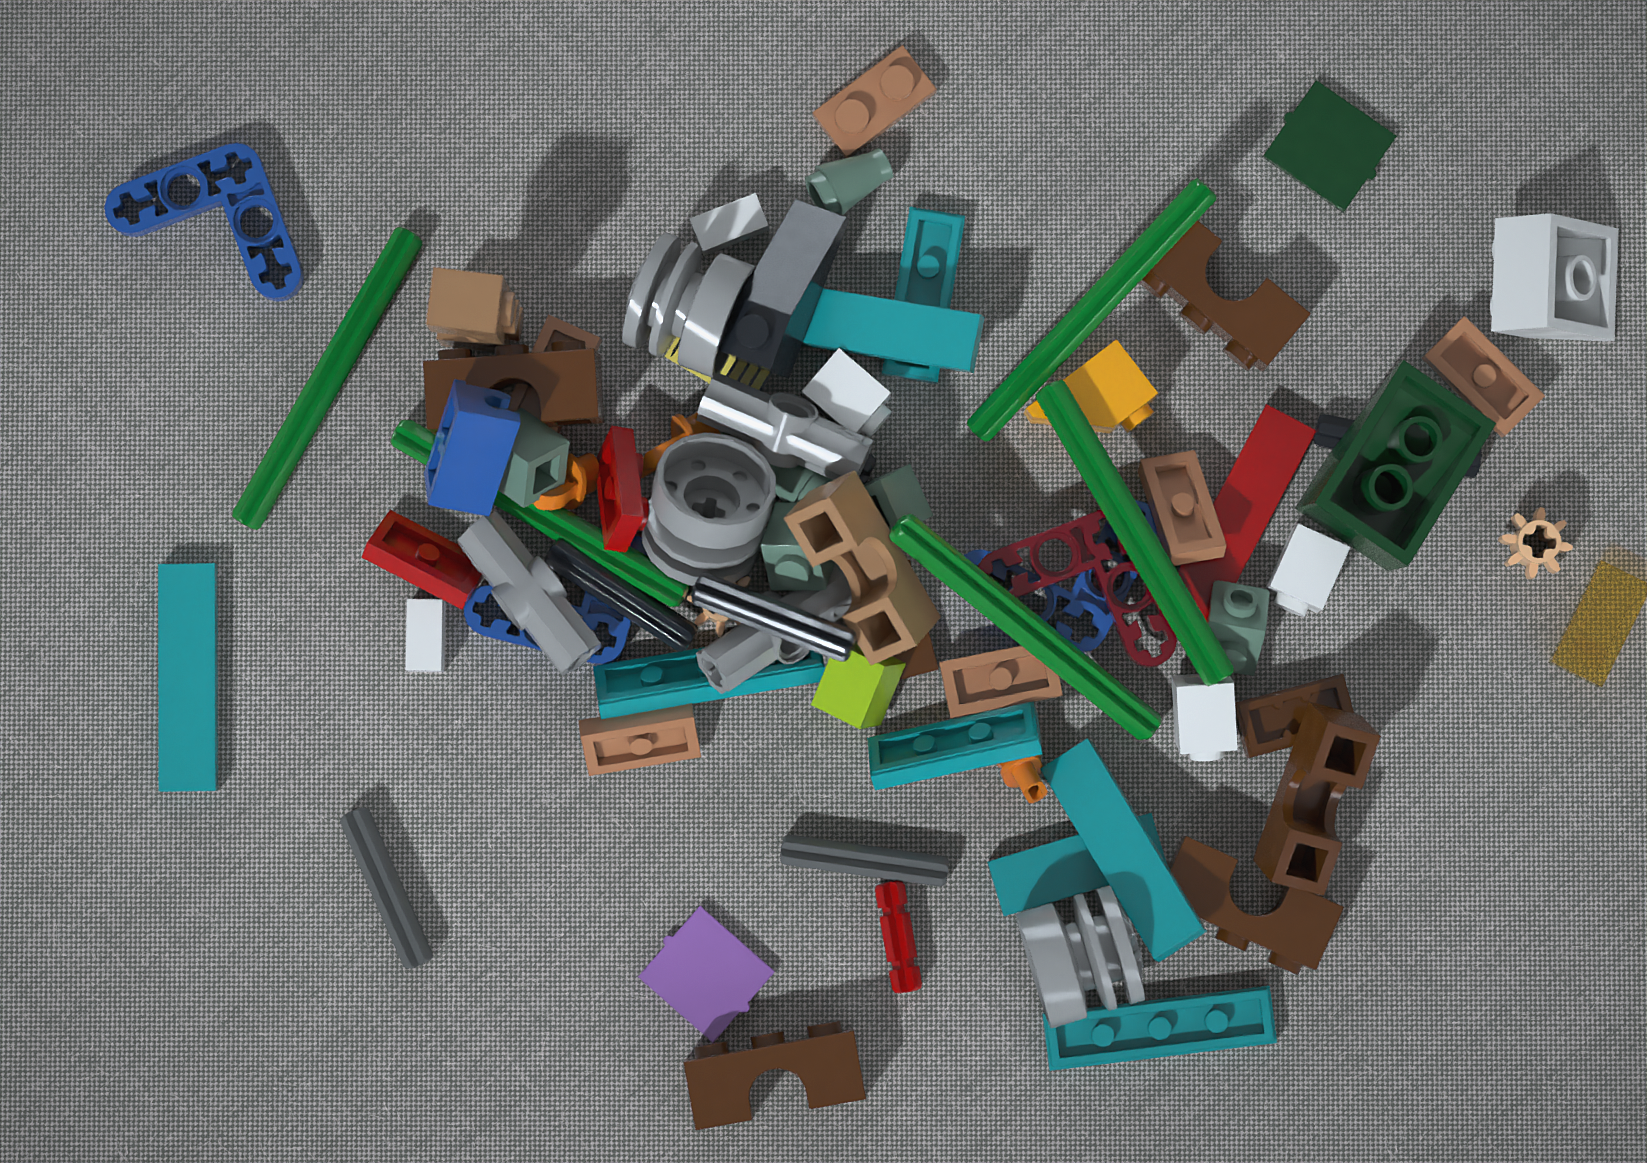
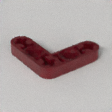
(1085, 557)

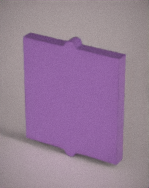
(706, 974)

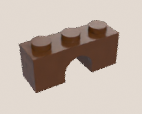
(1251, 326)
(564, 379)
(1300, 834)
(1292, 930)
(722, 1079)

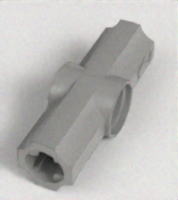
(783, 428)
(529, 593)
(749, 650)

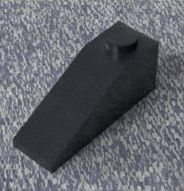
(785, 290)

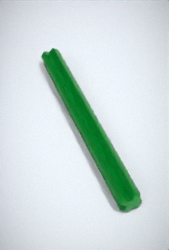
(1092, 309)
(327, 378)
(562, 524)
(1134, 532)
(1025, 627)

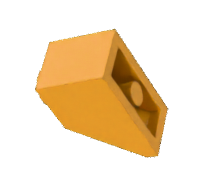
(1108, 391)

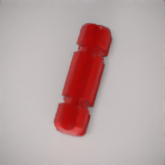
(898, 937)

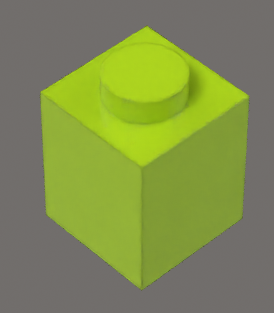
(858, 690)

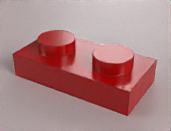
(619, 489)
(423, 559)

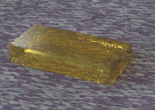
(1599, 624)

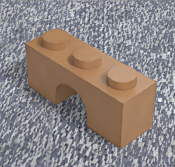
(473, 310)
(888, 600)

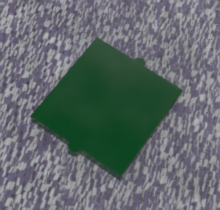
(1329, 146)

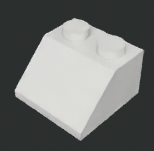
(1554, 278)

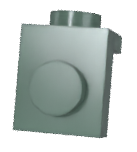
(1239, 622)

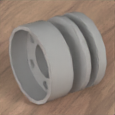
(679, 301)
(708, 508)
(1081, 956)

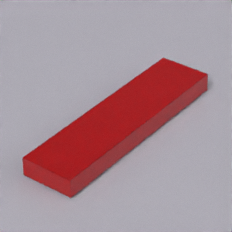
(1249, 498)

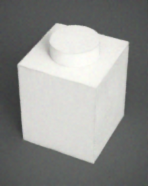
(848, 395)
(1306, 571)
(1204, 717)

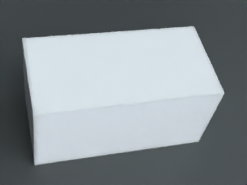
(729, 224)
(425, 635)

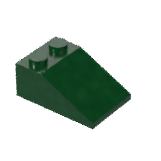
(1396, 467)

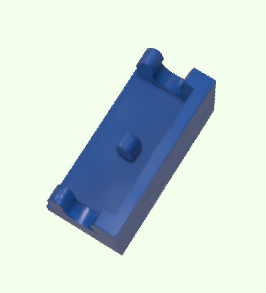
(470, 449)

